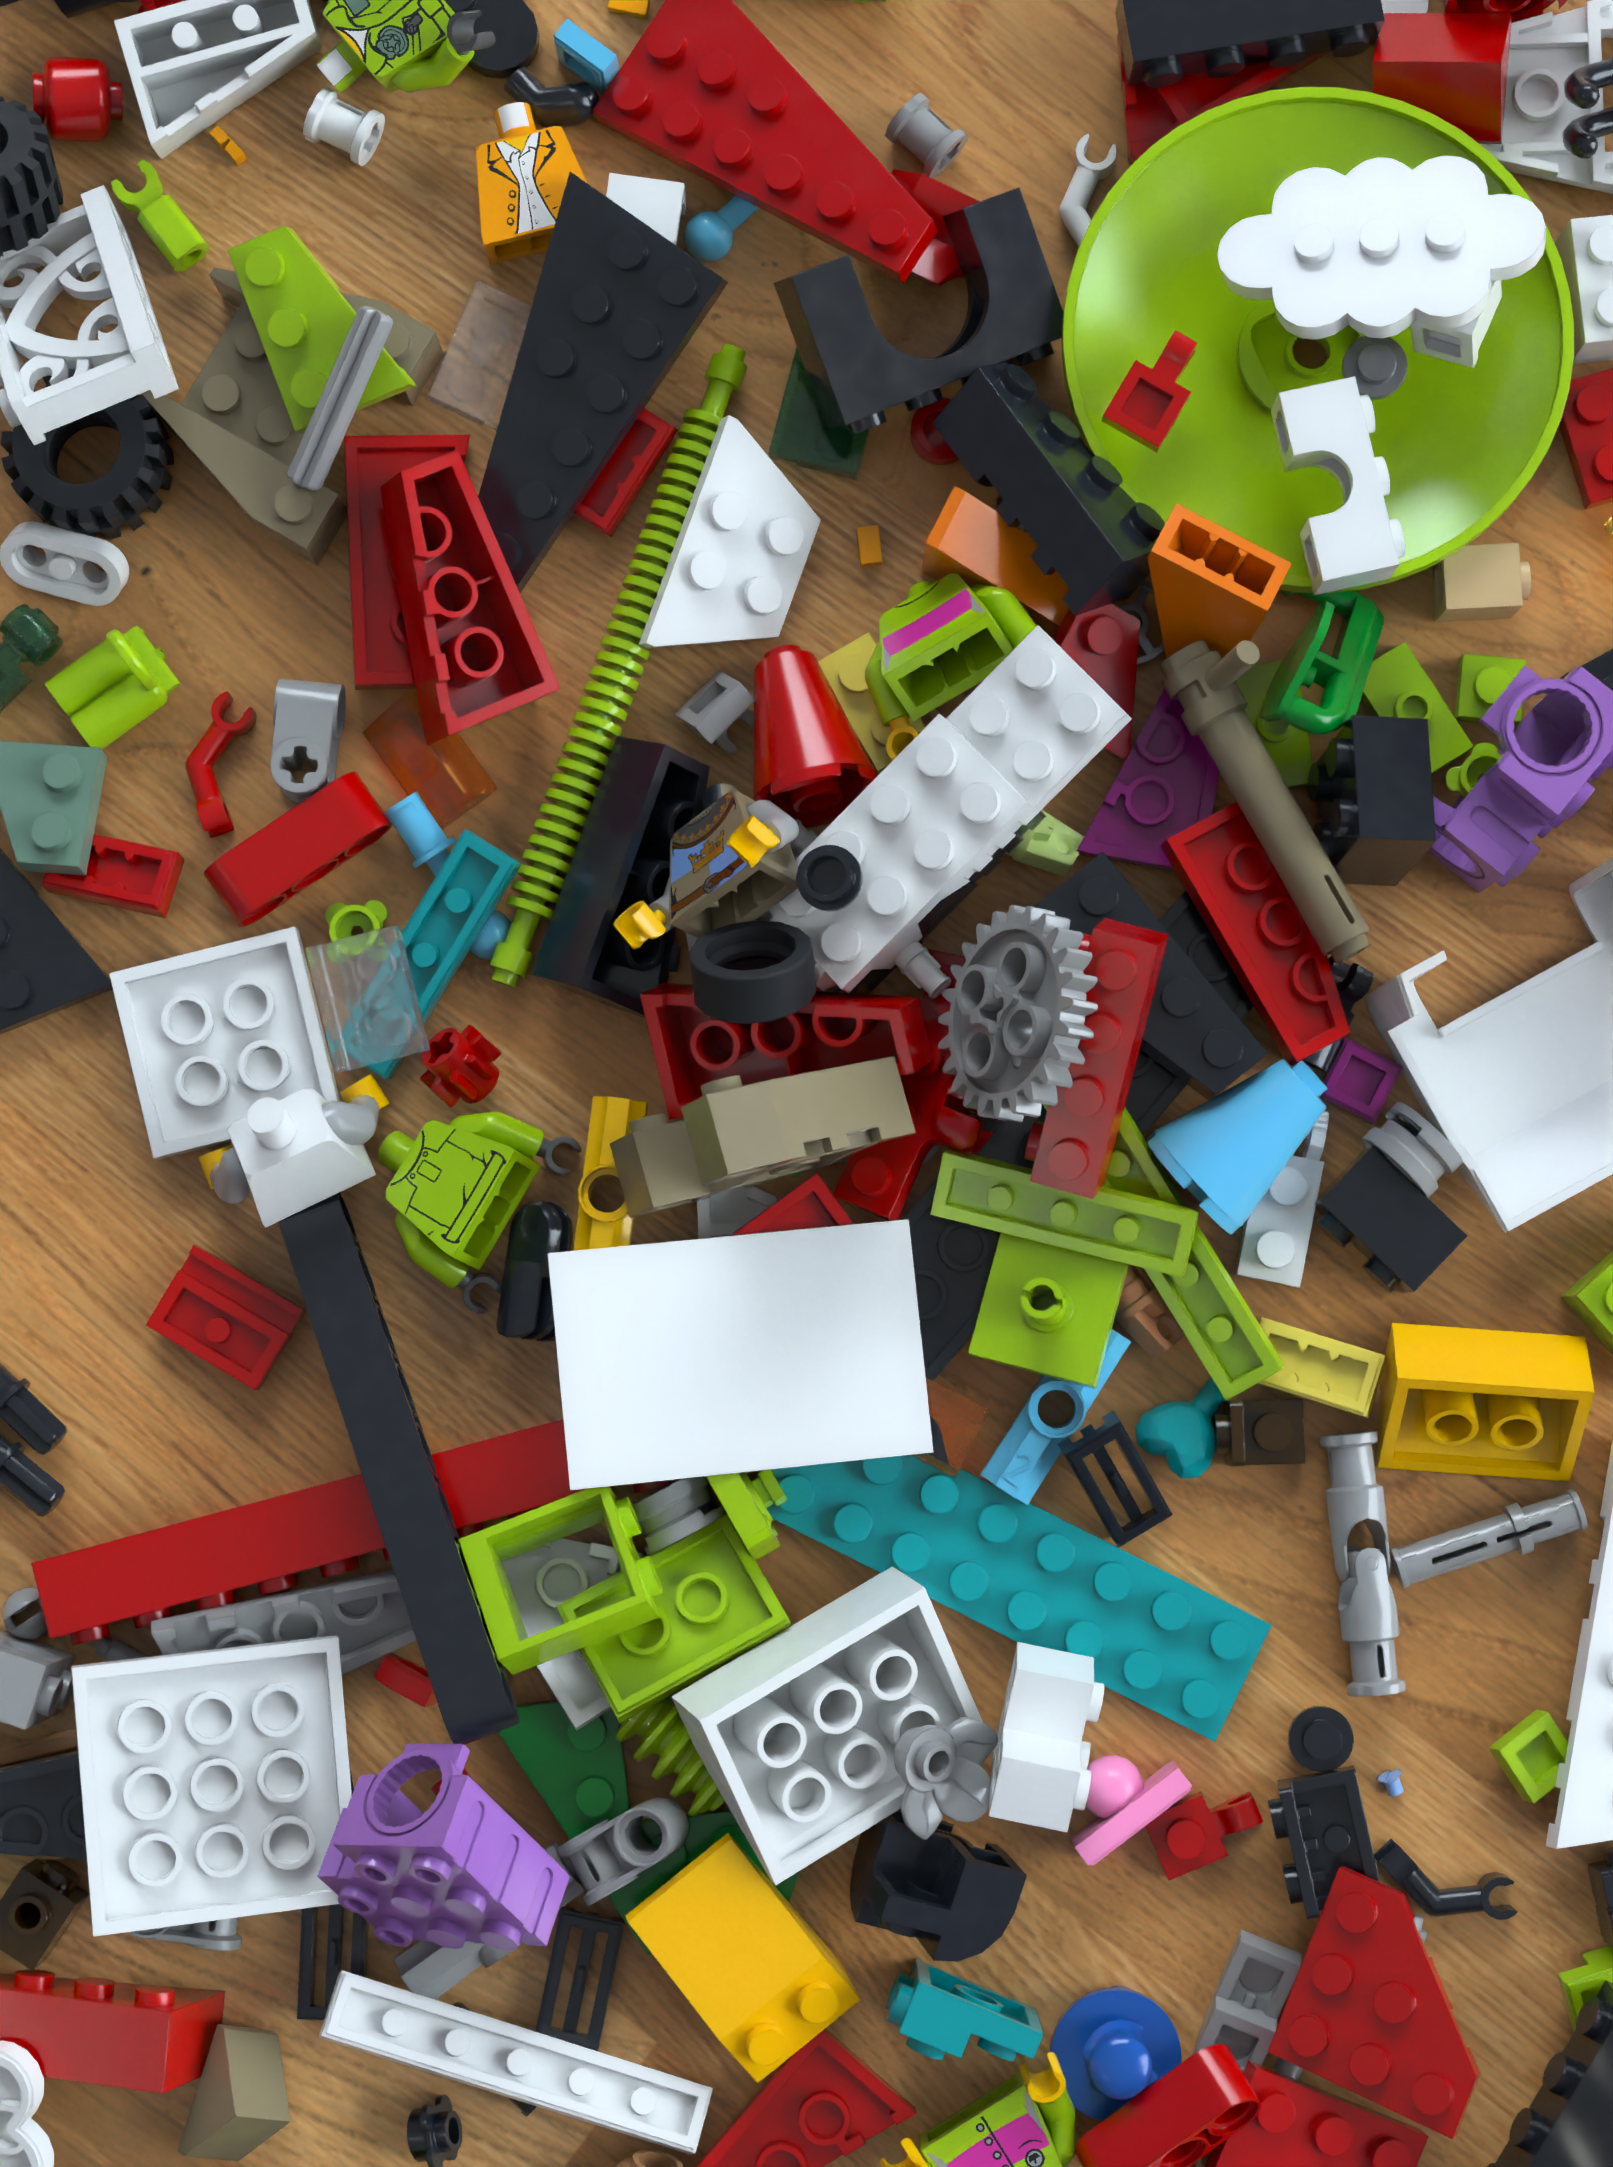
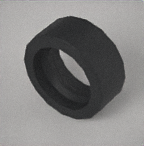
(752, 972)

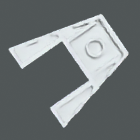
(1536, 109)

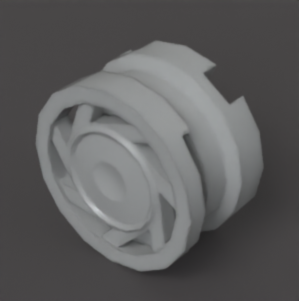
(1414, 1147)
(676, 1512)

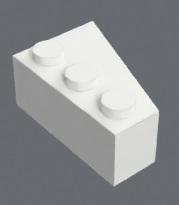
(208, 58)

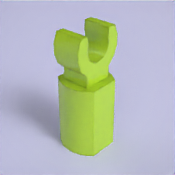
(163, 221)

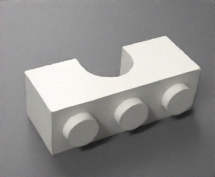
(1330, 430)

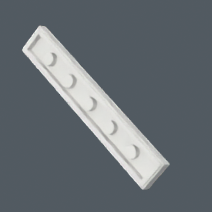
(516, 2062)

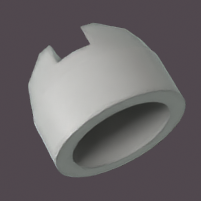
(17, 1602)

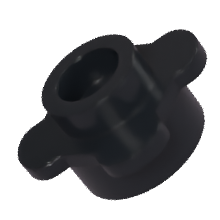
(434, 2132)

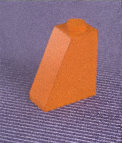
(985, 550)
(1210, 583)

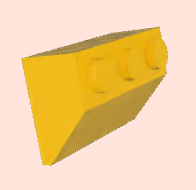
(1483, 1402)

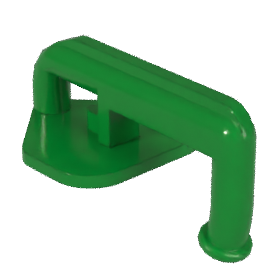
(1341, 674)

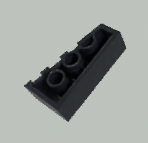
(1188, 1021)

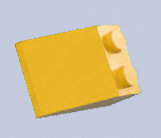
(743, 1957)

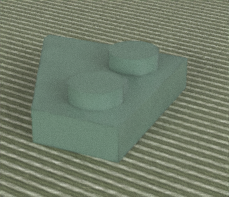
(51, 803)

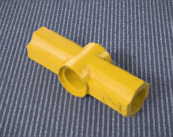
(607, 1124)

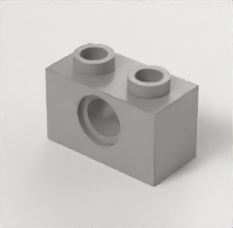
(32, 1681)

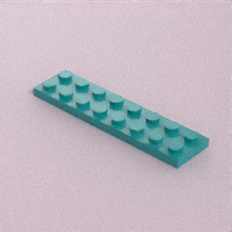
(1033, 1579)

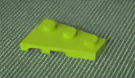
(303, 322)

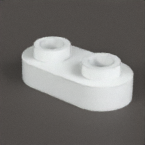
(68, 563)

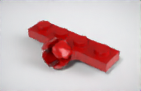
(884, 1173)

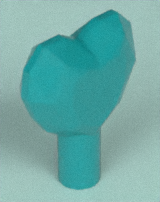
(1182, 1432)

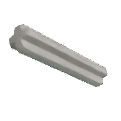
(340, 398)

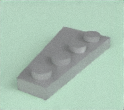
(360, 1611)

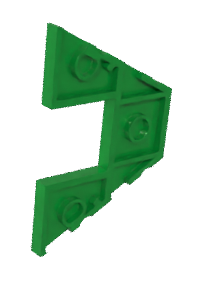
(587, 1782)

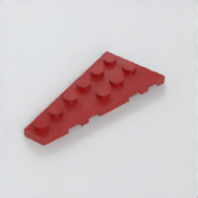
(741, 116)

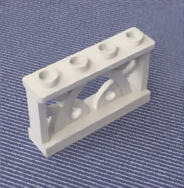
(107, 369)

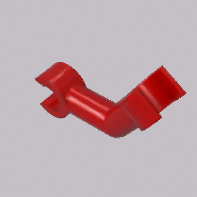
(209, 801)

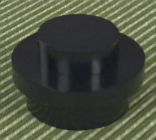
(829, 878)
(1320, 1738)

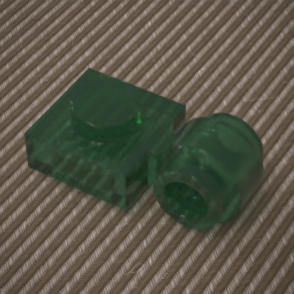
(27, 637)

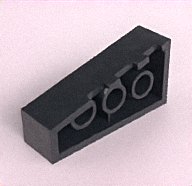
(1051, 486)

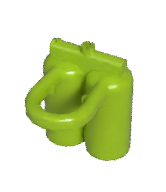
(113, 686)

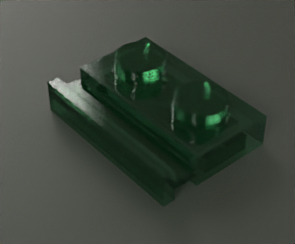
(803, 434)

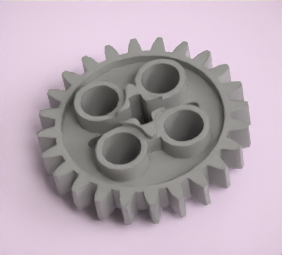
(1017, 1013)

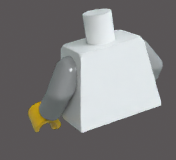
(296, 1150)

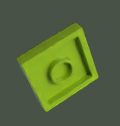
(1048, 1310)

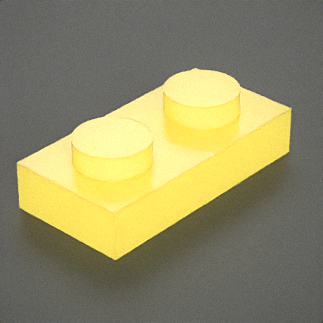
(847, 678)

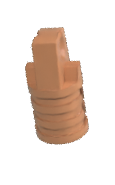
(1145, 1314)

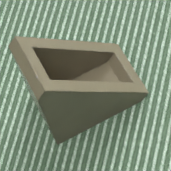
(238, 2095)

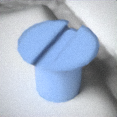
(1391, 1782)

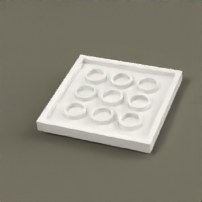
(210, 1782)

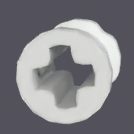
(343, 126)

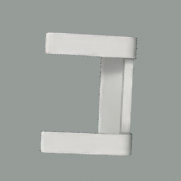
(1522, 1077)

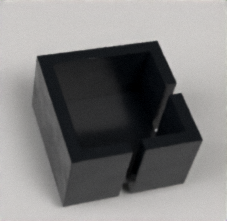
(1375, 799)

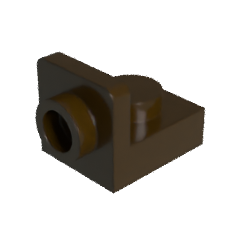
(1260, 1432)

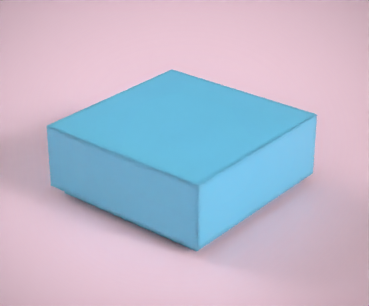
(585, 56)

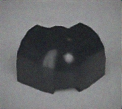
(934, 1888)

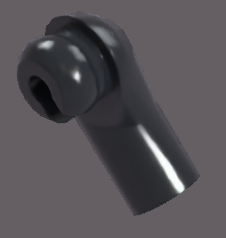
(555, 105)

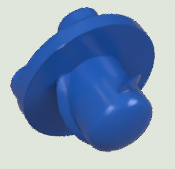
(1113, 2048)

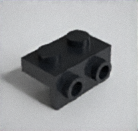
(1325, 1830)

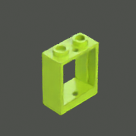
(491, 1546)

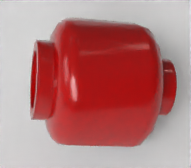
(76, 99)

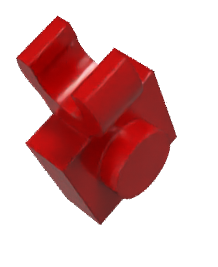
(1151, 398)
(1191, 1834)

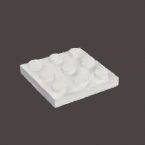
(219, 1035)

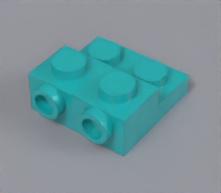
(944, 2010)

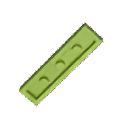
(1109, 1226)

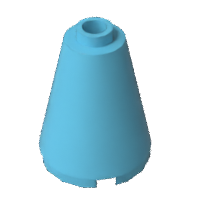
(1241, 1139)

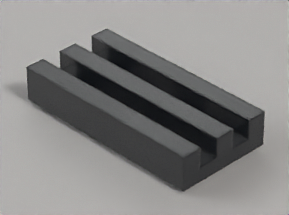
(1093, 1442)
(591, 1923)
(359, 1951)

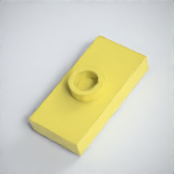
(1324, 1369)

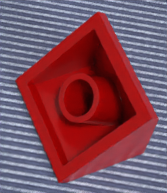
(1447, 67)

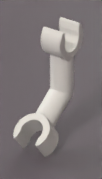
(1074, 204)

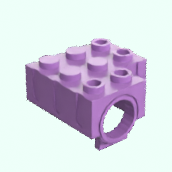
(1534, 782)
(441, 1872)

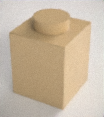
(1480, 583)

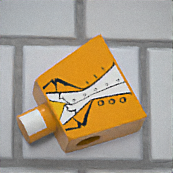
(521, 183)

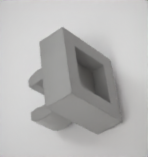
(716, 708)

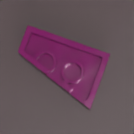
(1157, 793)

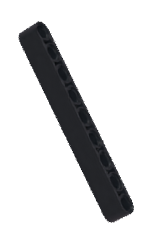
(398, 1472)

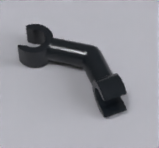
(1442, 1901)

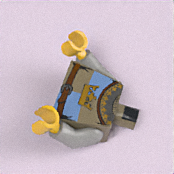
(723, 869)

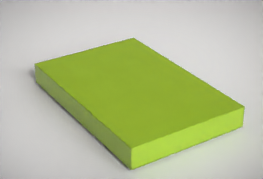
(708, 1615)

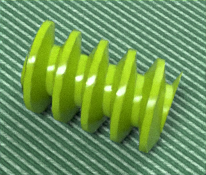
(666, 1735)

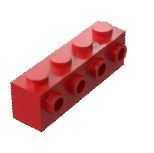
(1081, 1130)

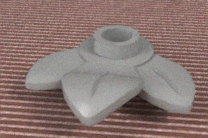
(944, 1773)

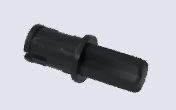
(28, 1414)
(27, 1480)

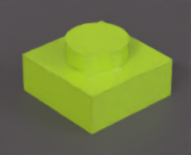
(1480, 684)
(1531, 1755)

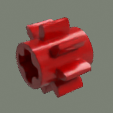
(460, 1066)

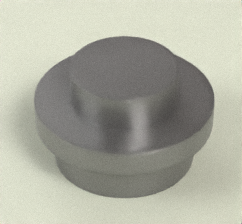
(1377, 366)

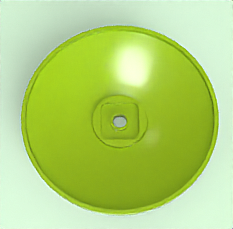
(1149, 265)

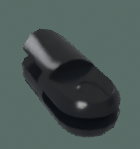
(526, 1290)

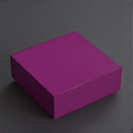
(1359, 1081)

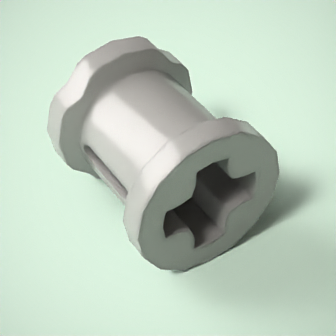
(926, 135)

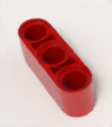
(297, 849)
(1176, 2116)

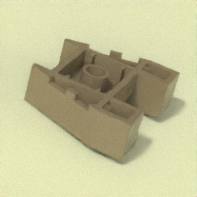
(244, 432)
(759, 1133)

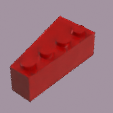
(459, 603)
(823, 1035)
(110, 2029)

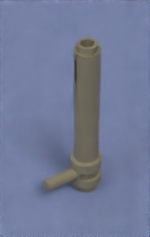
(1217, 715)

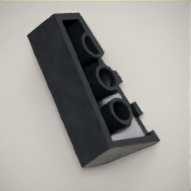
(618, 862)
(1574, 2107)

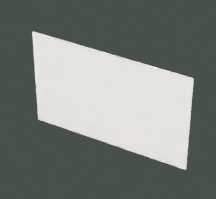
(739, 1353)

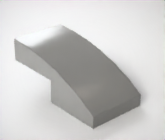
(1249, 1998)

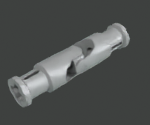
(1365, 1597)

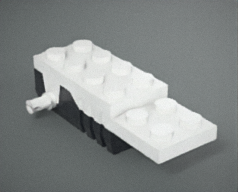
(950, 814)

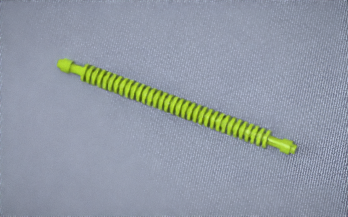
(619, 665)

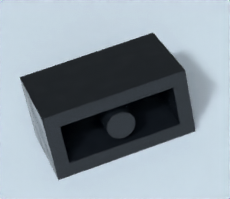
(1387, 1222)

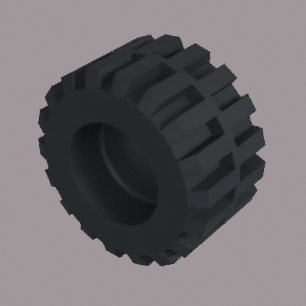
(27, 178)
(115, 496)

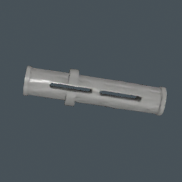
(1511, 1531)

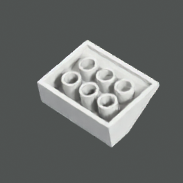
(813, 1718)

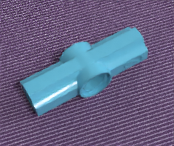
(1032, 1445)

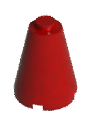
(803, 741)

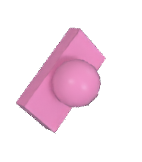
(1124, 1803)

